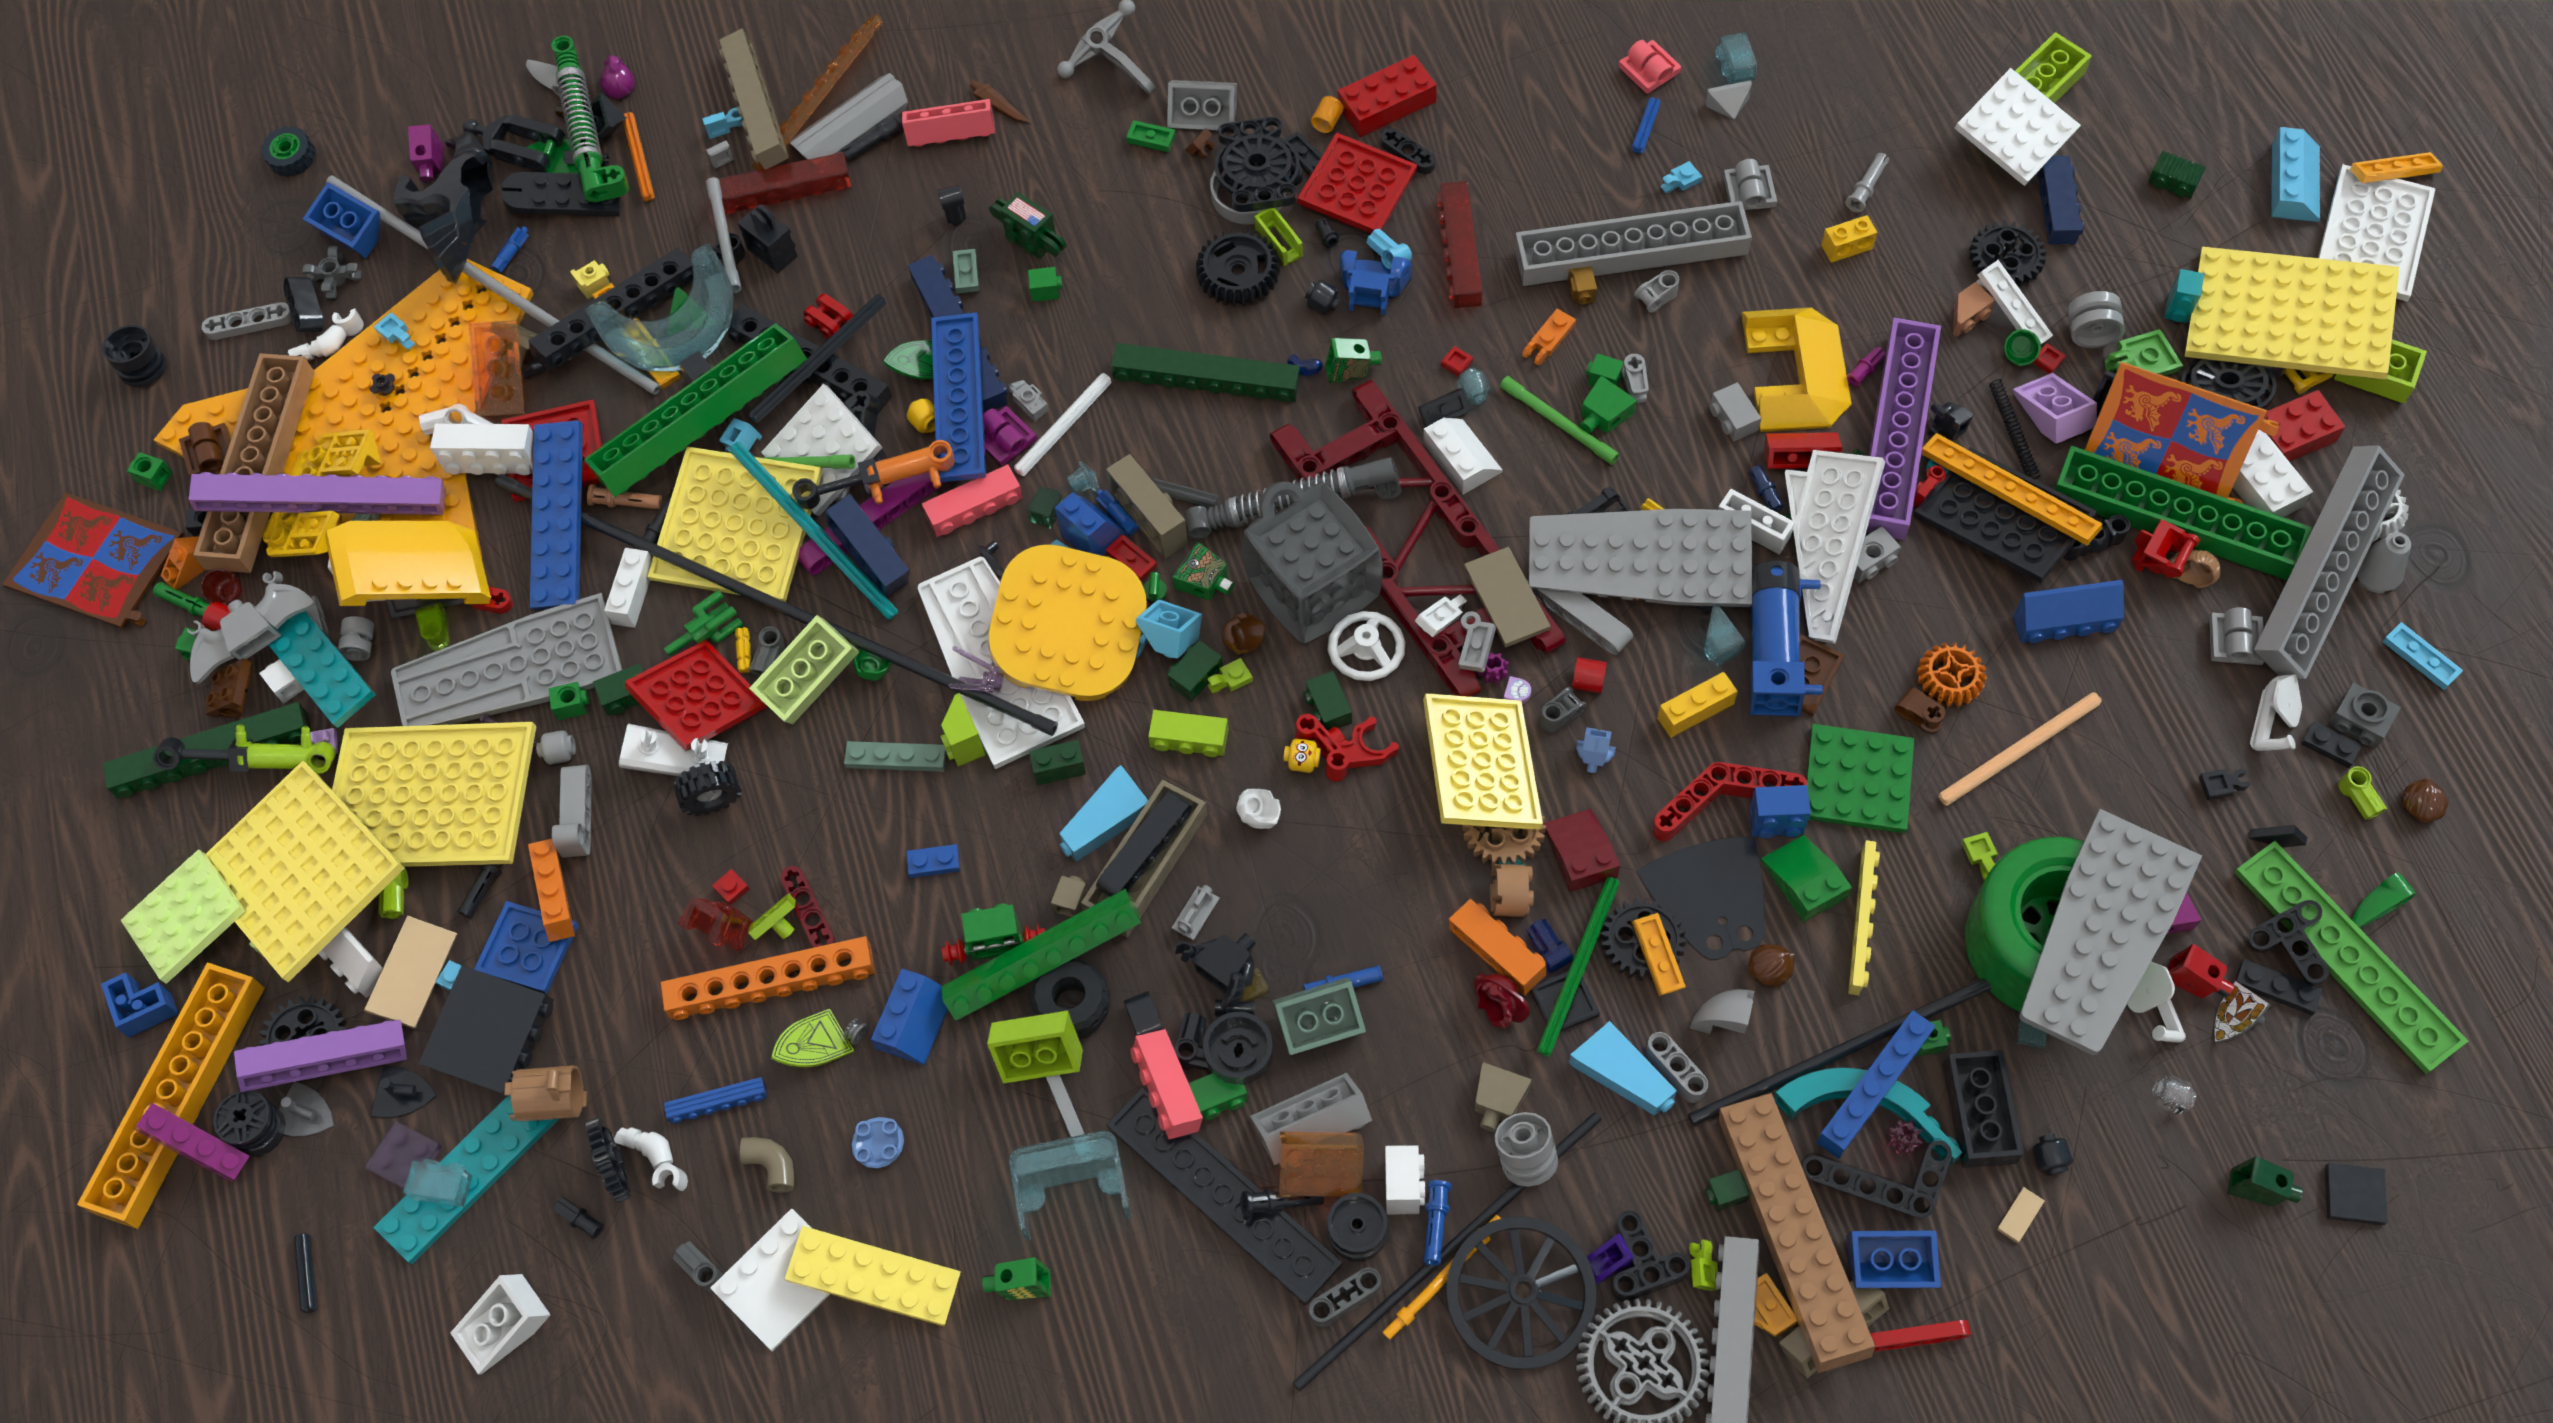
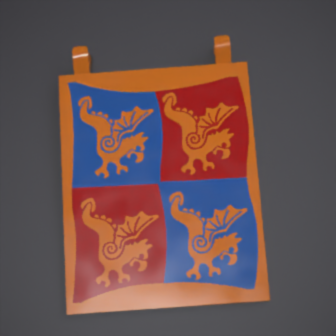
(2176, 430)

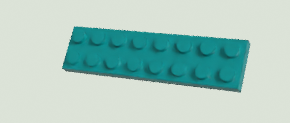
(486, 1155)

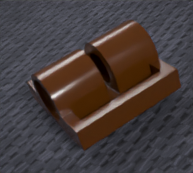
(205, 447)
(229, 690)

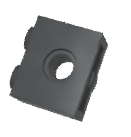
(2351, 720)

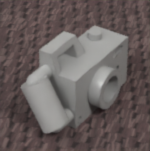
(1028, 399)

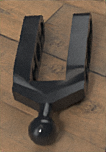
(521, 127)

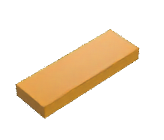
(1658, 954)

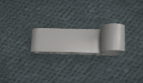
(573, 833)

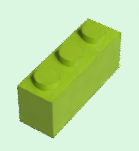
(1188, 733)

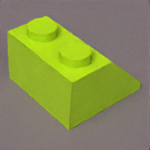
(960, 734)

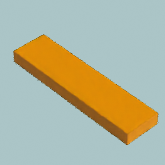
(2396, 167)

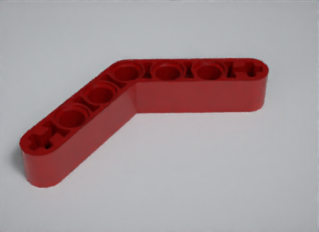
(1712, 789)

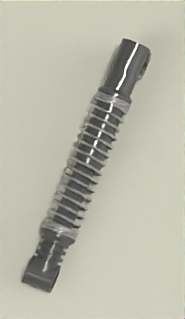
(1344, 482)

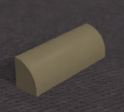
(1872, 1305)

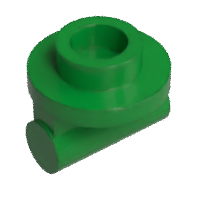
(1155, 588)

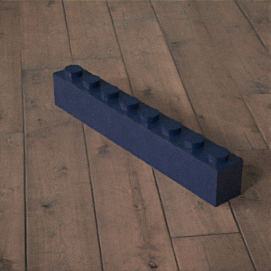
(940, 301)

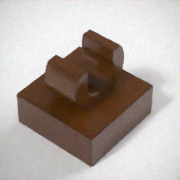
(1199, 143)

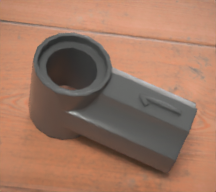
(765, 652)
(696, 1265)

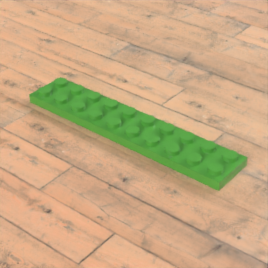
(2355, 960)

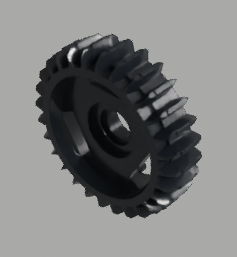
(1242, 253)

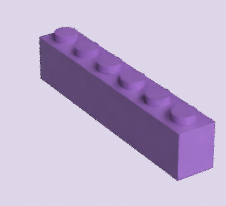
(319, 1055)

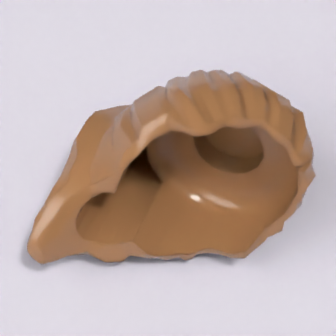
(2200, 569)

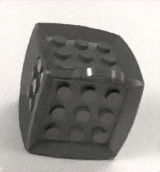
(1311, 559)

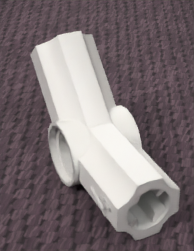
(444, 416)

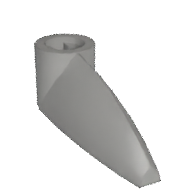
(545, 74)

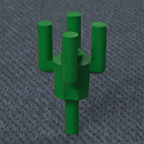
(706, 624)

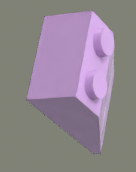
(2057, 407)

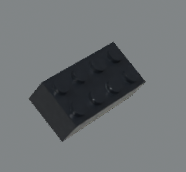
(1982, 1108)

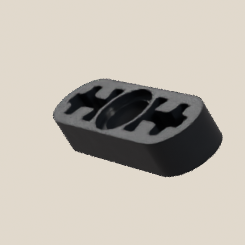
(1405, 142)

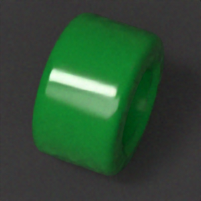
(1995, 933)

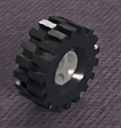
(707, 788)

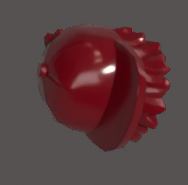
(1500, 1000)

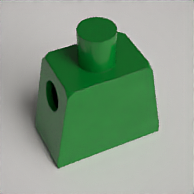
(1606, 407)

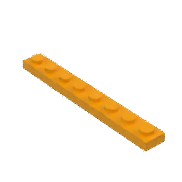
(2012, 489)

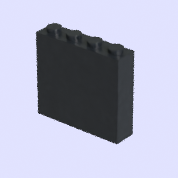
(486, 1030)

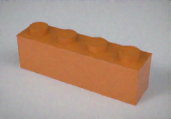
(551, 890)
(1497, 946)

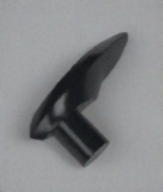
(986, 552)

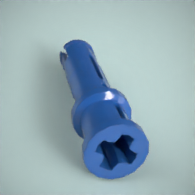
(1436, 1210)

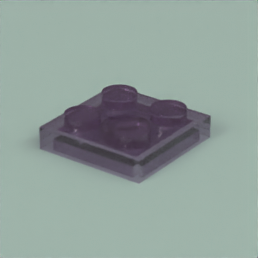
(398, 1151)

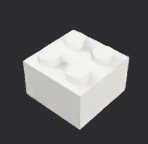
(1403, 1170)

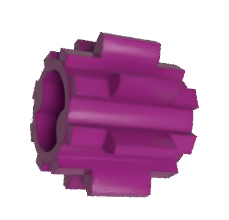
(1495, 669)

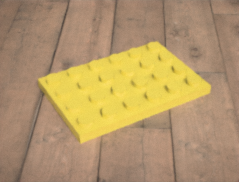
(1482, 762)

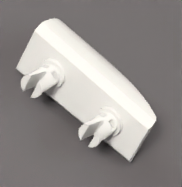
(659, 753)

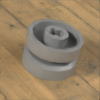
(2096, 319)

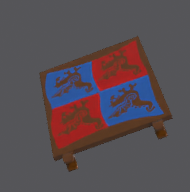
(93, 560)

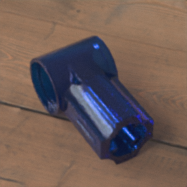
(1549, 946)

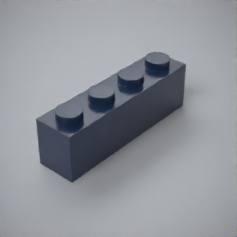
(2060, 201)

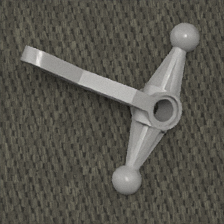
(1106, 29)

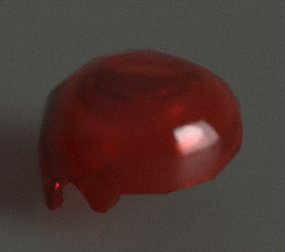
(221, 586)

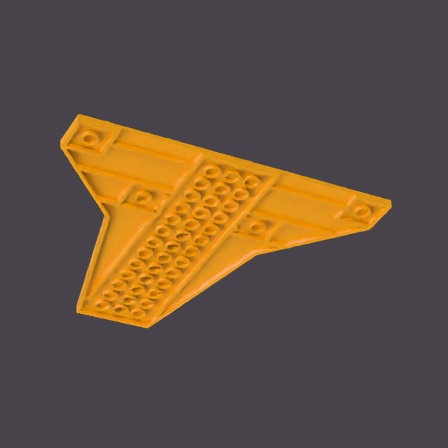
(343, 400)

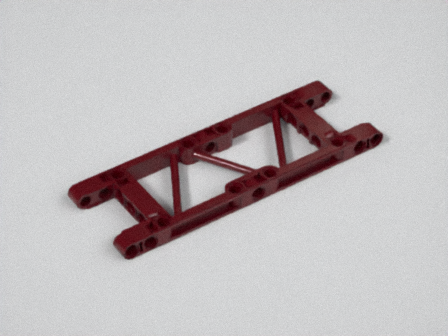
(1451, 509)

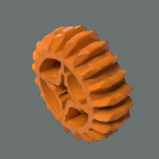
(1947, 686)

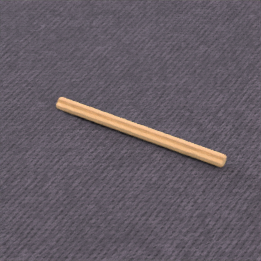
(2019, 749)

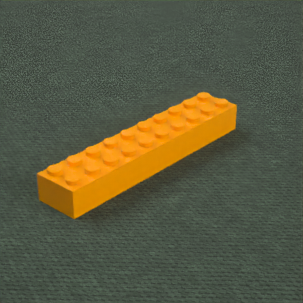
(178, 1083)

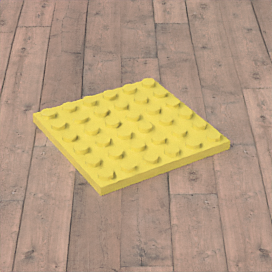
(732, 523)

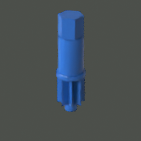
(509, 250)
(1114, 508)

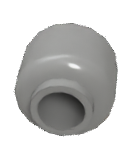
(556, 747)

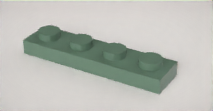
(895, 756)

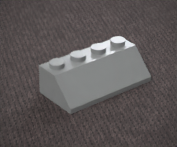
(1329, 1107)

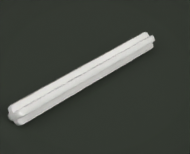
(1062, 424)

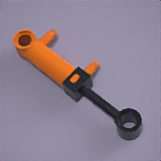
(882, 472)

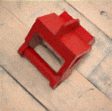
(2155, 546)

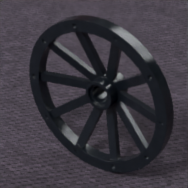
(1581, 1265)

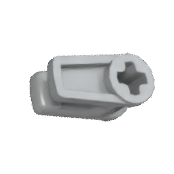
(1635, 377)

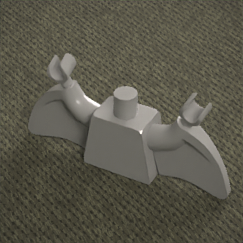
(246, 627)

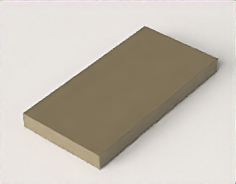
(1507, 597)

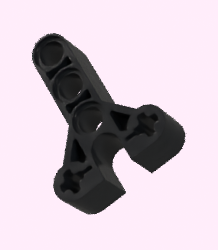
(865, 409)

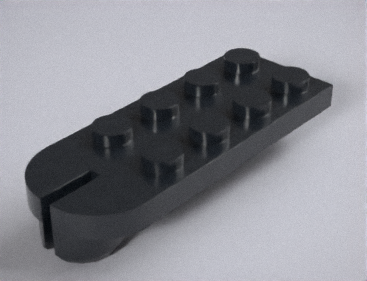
(552, 195)

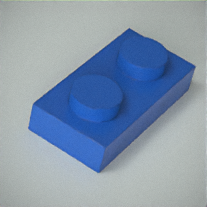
(933, 861)

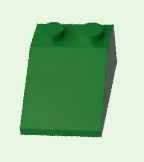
(1807, 877)

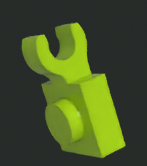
(1231, 675)
(1980, 851)
(1703, 1268)

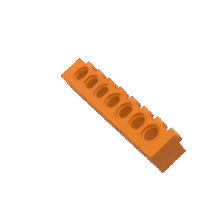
(780, 967)

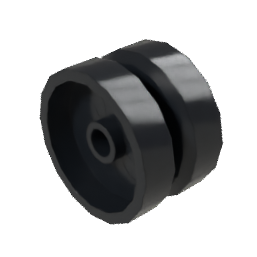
(1362, 1211)

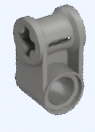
(1656, 293)

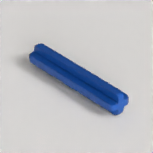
(1646, 125)

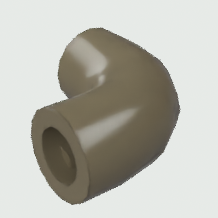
(774, 1159)

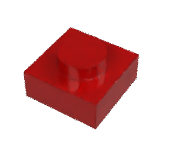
(730, 887)

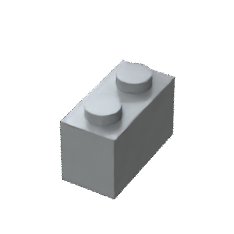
(1735, 412)

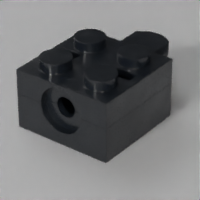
(768, 238)

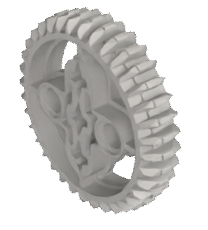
(1632, 1357)

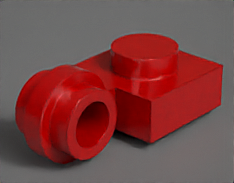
(1934, 476)

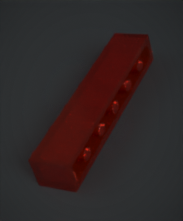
(785, 182)
(1460, 244)

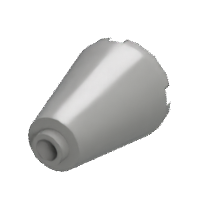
(2385, 563)

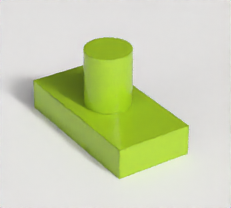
(774, 918)

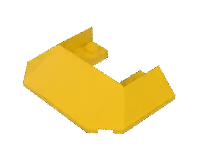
(1820, 367)
(334, 455)

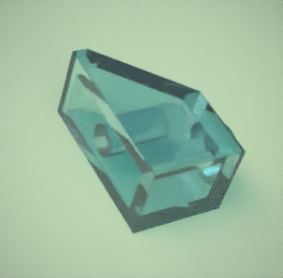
(1722, 638)

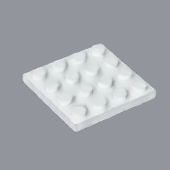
(2017, 126)
(825, 429)

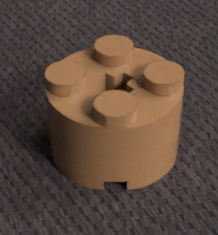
(1511, 890)

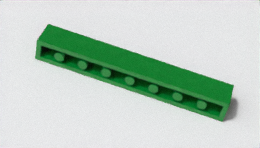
(1040, 954)

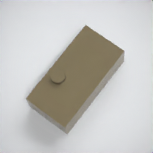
(1147, 506)

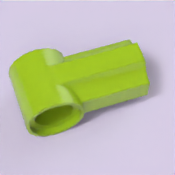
(2363, 794)
(392, 897)

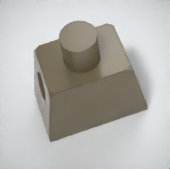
(1499, 1095)

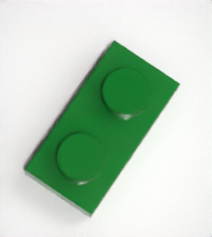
(1151, 136)

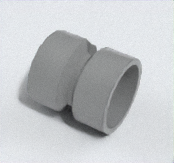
(356, 638)

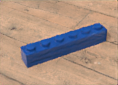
(715, 1100)

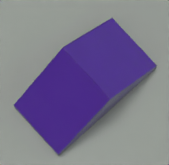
(1610, 1259)

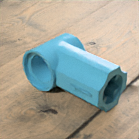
(1387, 248)

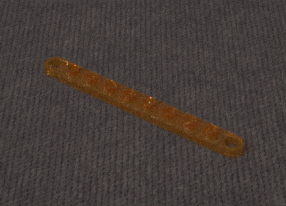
(826, 81)

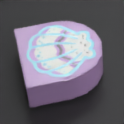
(1517, 690)

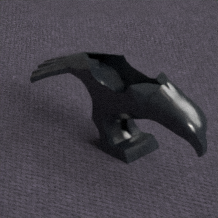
(451, 206)

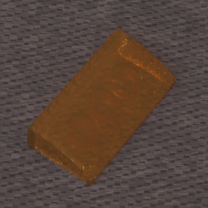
(496, 368)

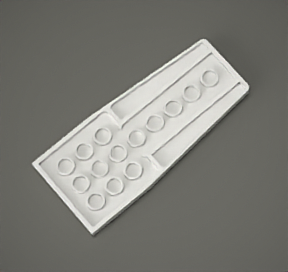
(961, 613)

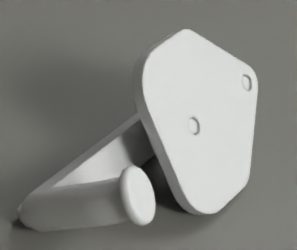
(2279, 696)
(2157, 990)

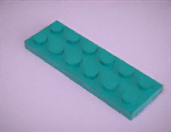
(321, 668)

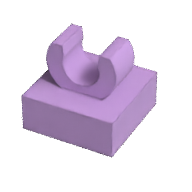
(327, 735)

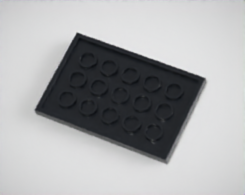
(1996, 525)

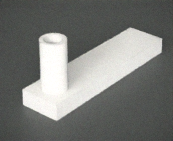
(2012, 300)

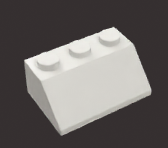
(1460, 453)
(353, 961)

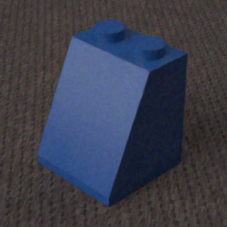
(1086, 525)

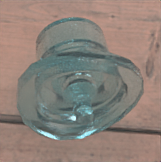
(1083, 479)

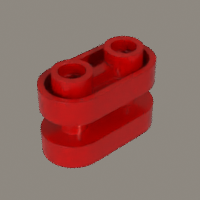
(817, 316)

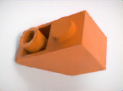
(181, 564)

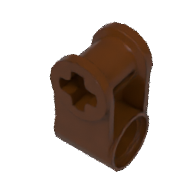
(1920, 709)

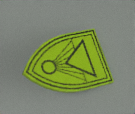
(812, 1042)

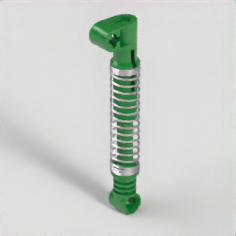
(597, 182)

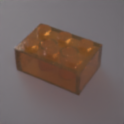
(1320, 1163)

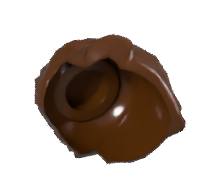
(1243, 633)
(2425, 800)
(1771, 964)

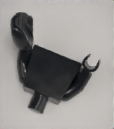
(1223, 964)

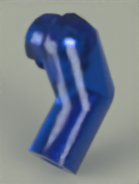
(1308, 366)

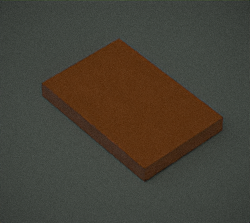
(1819, 669)

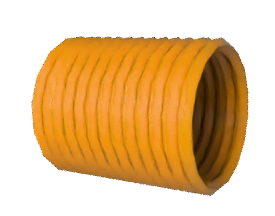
(1327, 114)

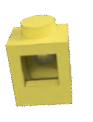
(591, 278)

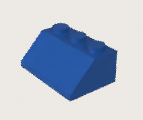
(345, 220)
(911, 1018)
(1893, 1259)

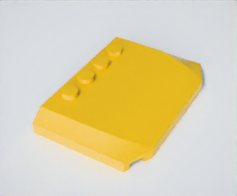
(406, 562)

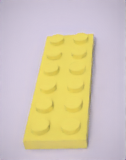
(872, 1276)

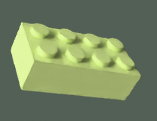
(804, 670)

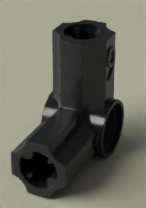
(1190, 1039)

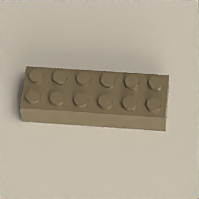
(1154, 876)

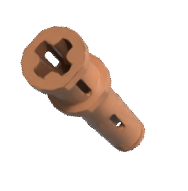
(624, 499)

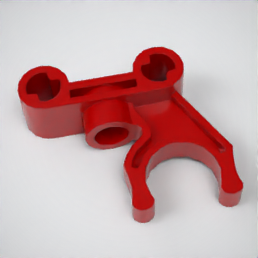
(1339, 750)

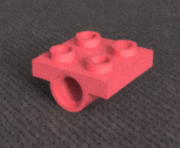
(1649, 65)

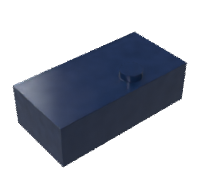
(867, 546)

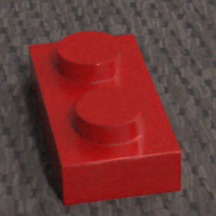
(1132, 556)

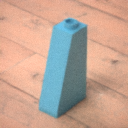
(1103, 816)
(1623, 1069)

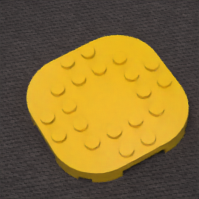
(1067, 622)

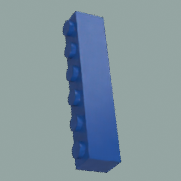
(1875, 1084)

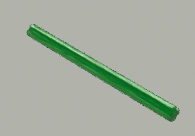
(1578, 967)

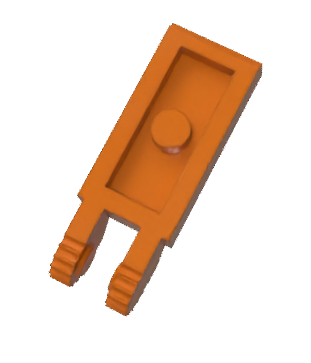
(1550, 336)

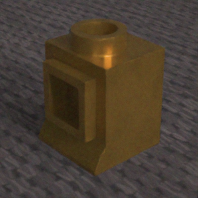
(1582, 285)

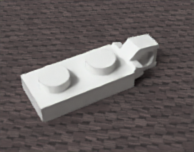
(1441, 615)

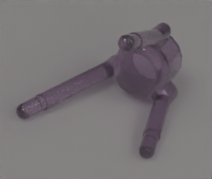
(990, 681)

